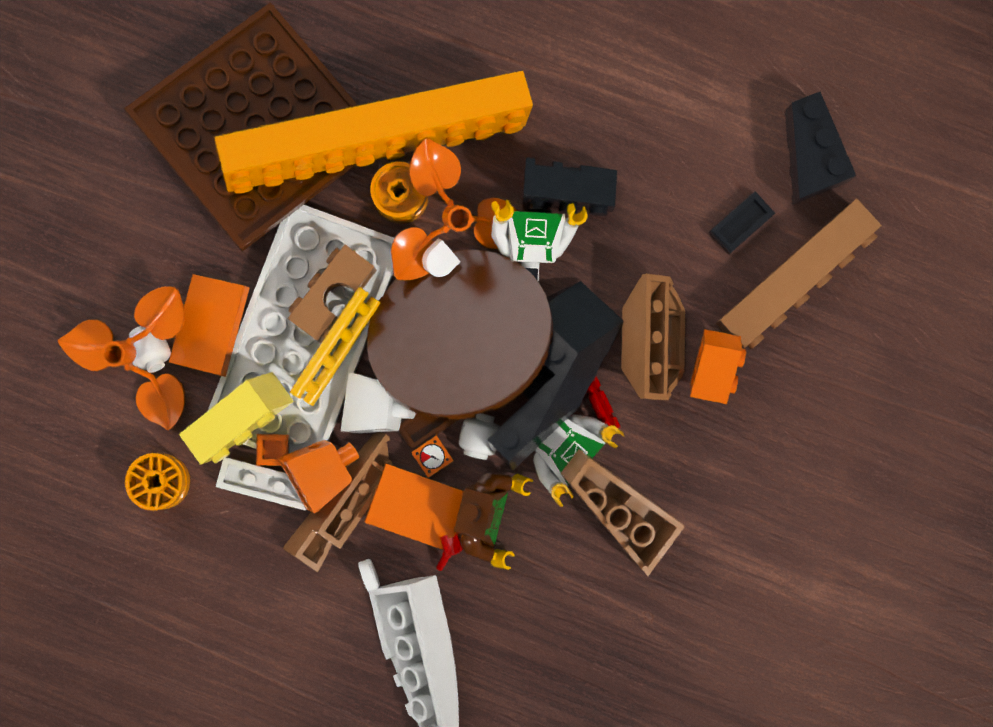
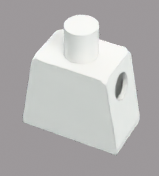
(370, 407)

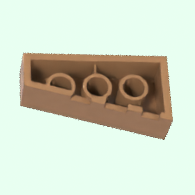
(628, 515)

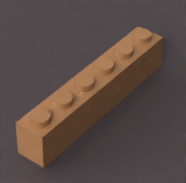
(800, 273)

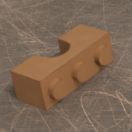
(344, 269)

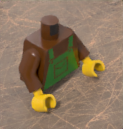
(482, 513)

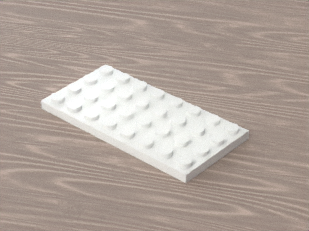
(277, 345)

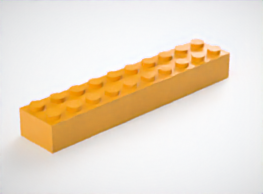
(373, 131)

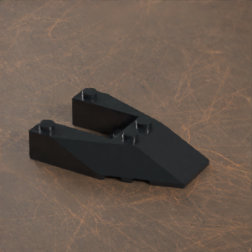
(580, 341)

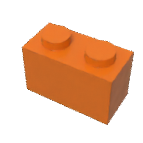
(716, 366)

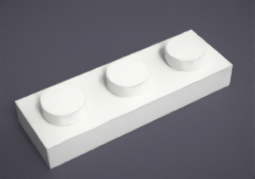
(258, 482)

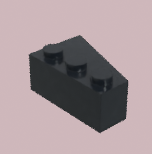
(815, 149)
(561, 186)

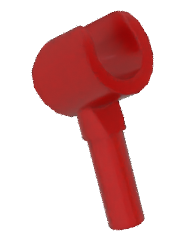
(451, 547)

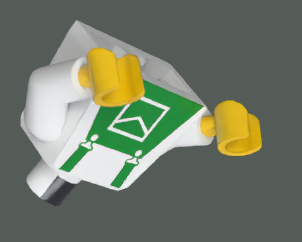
(533, 235)
(559, 448)

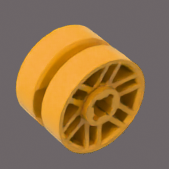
(389, 181)
(141, 481)

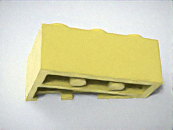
(236, 417)

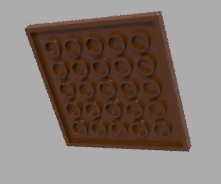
(240, 83)

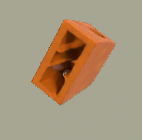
(319, 472)

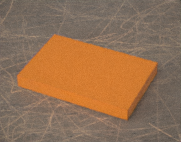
(210, 325)
(414, 506)

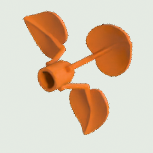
(431, 171)
(93, 348)

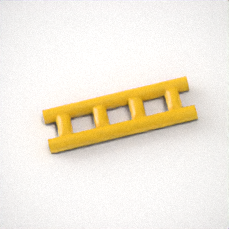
(322, 355)

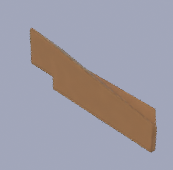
(343, 512)

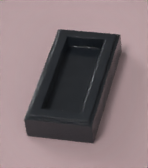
(742, 222)

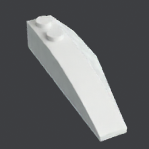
(420, 646)

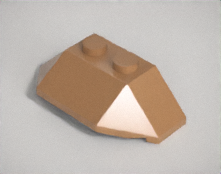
(653, 337)

